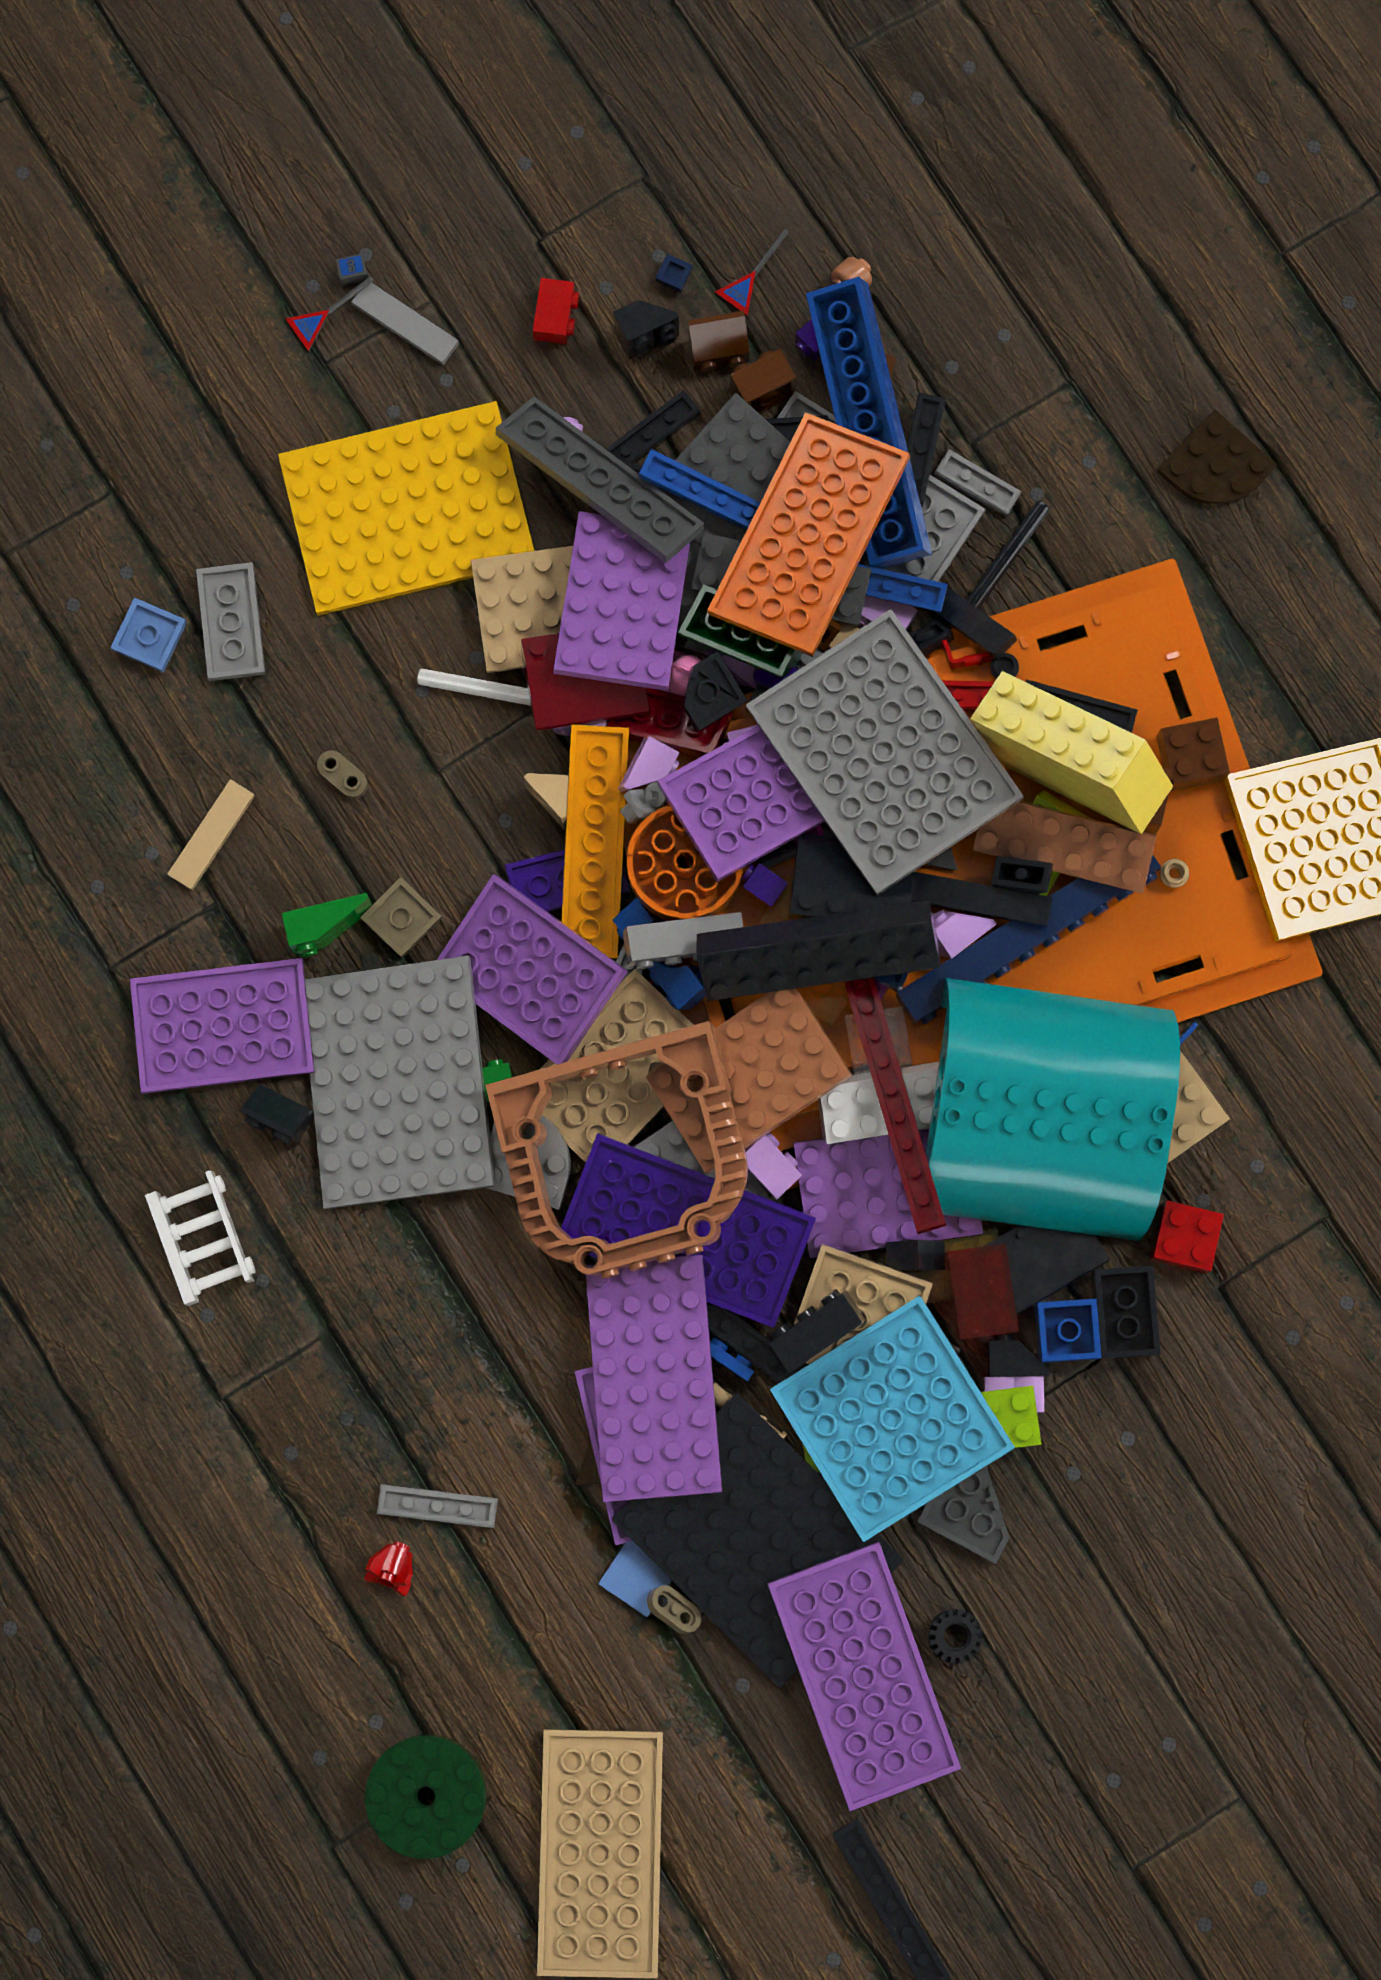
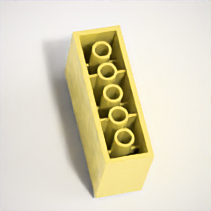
(1072, 752)

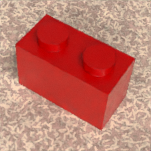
(554, 311)

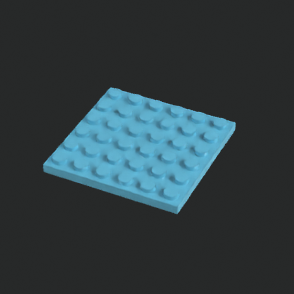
(892, 1418)

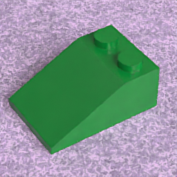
(321, 924)

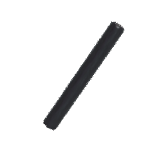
(1008, 554)

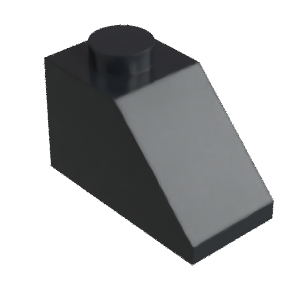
(1022, 875)
(1012, 1359)

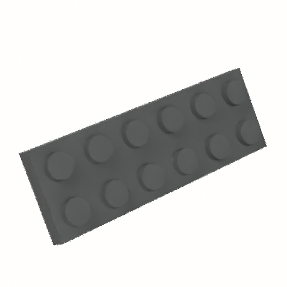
(718, 551)

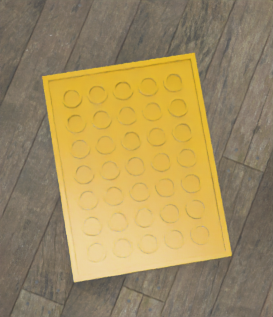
(404, 507)

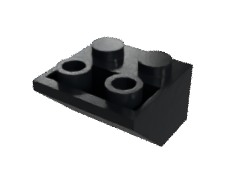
(644, 327)
(278, 1113)

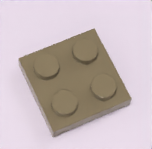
(401, 917)

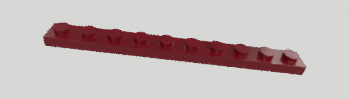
(895, 1105)

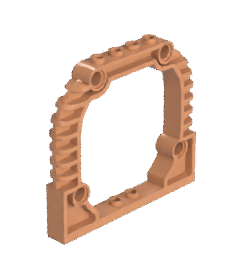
(522, 1100)

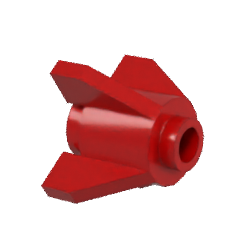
(391, 1567)

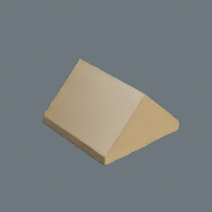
(551, 793)

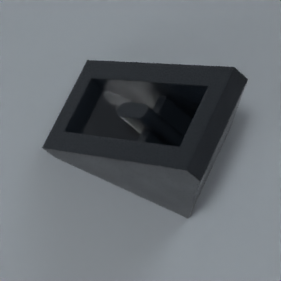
(916, 1255)

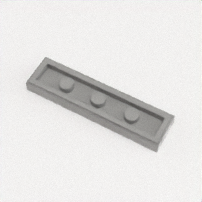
(405, 323)
(437, 1506)

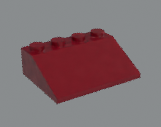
(573, 700)

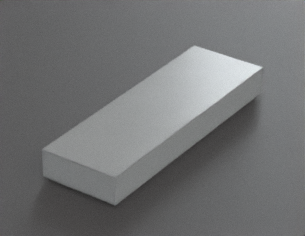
(977, 483)

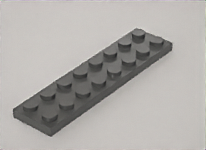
(600, 479)

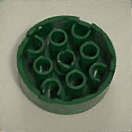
(401, 1816)

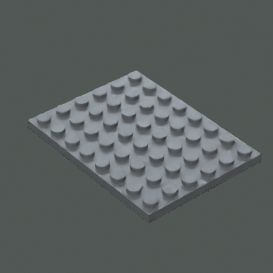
(884, 752)
(398, 1083)

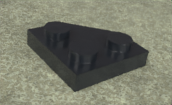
(710, 692)

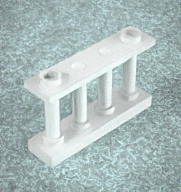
(171, 1233)

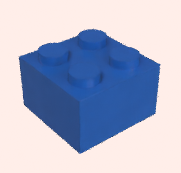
(1067, 1330)

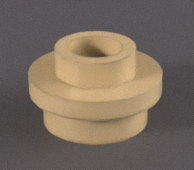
(1178, 865)

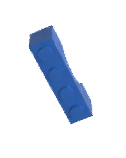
(681, 984)

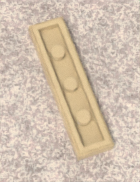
(211, 834)

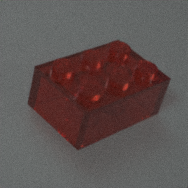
(981, 1291)

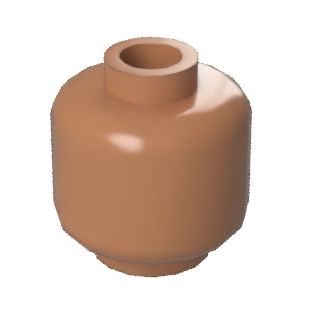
(851, 268)

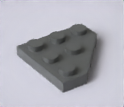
(969, 1516)

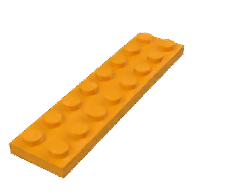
(595, 834)

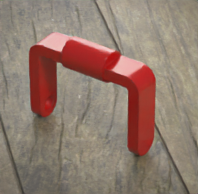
(966, 661)

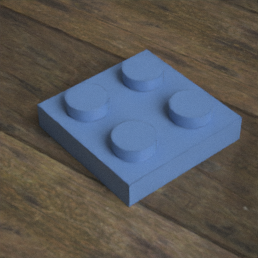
(148, 635)

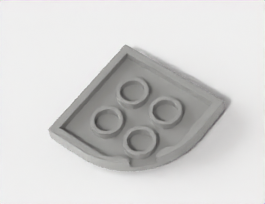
(553, 1157)

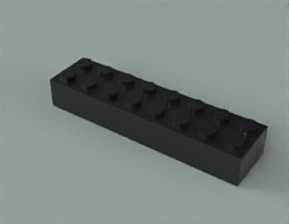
(818, 950)

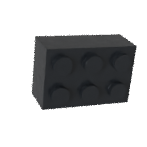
(1126, 1312)
(816, 1329)

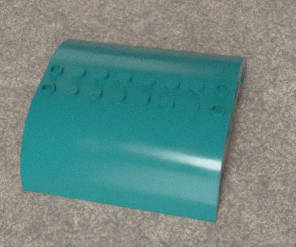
(1053, 1109)

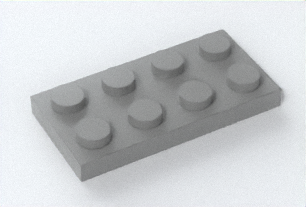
(230, 621)

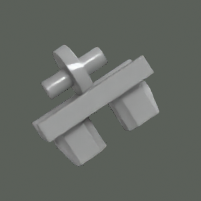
(642, 802)

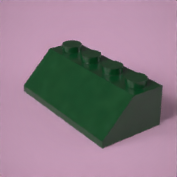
(736, 641)

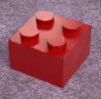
(1186, 1237)

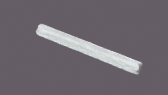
(473, 686)

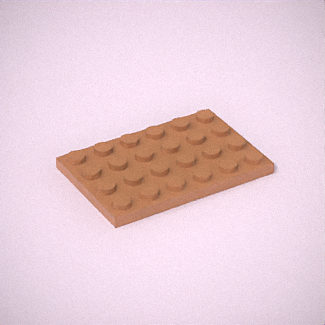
(774, 1065)

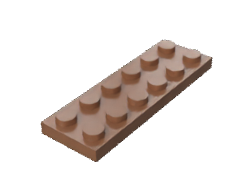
(1071, 844)

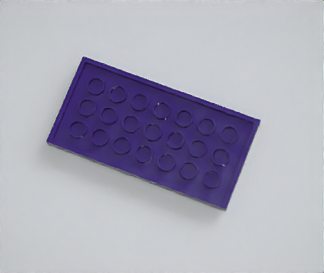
(638, 1193)

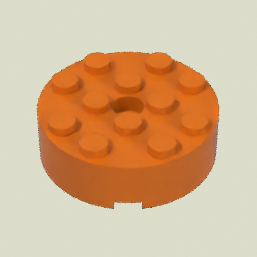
(661, 884)

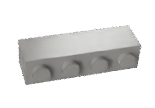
(672, 939)

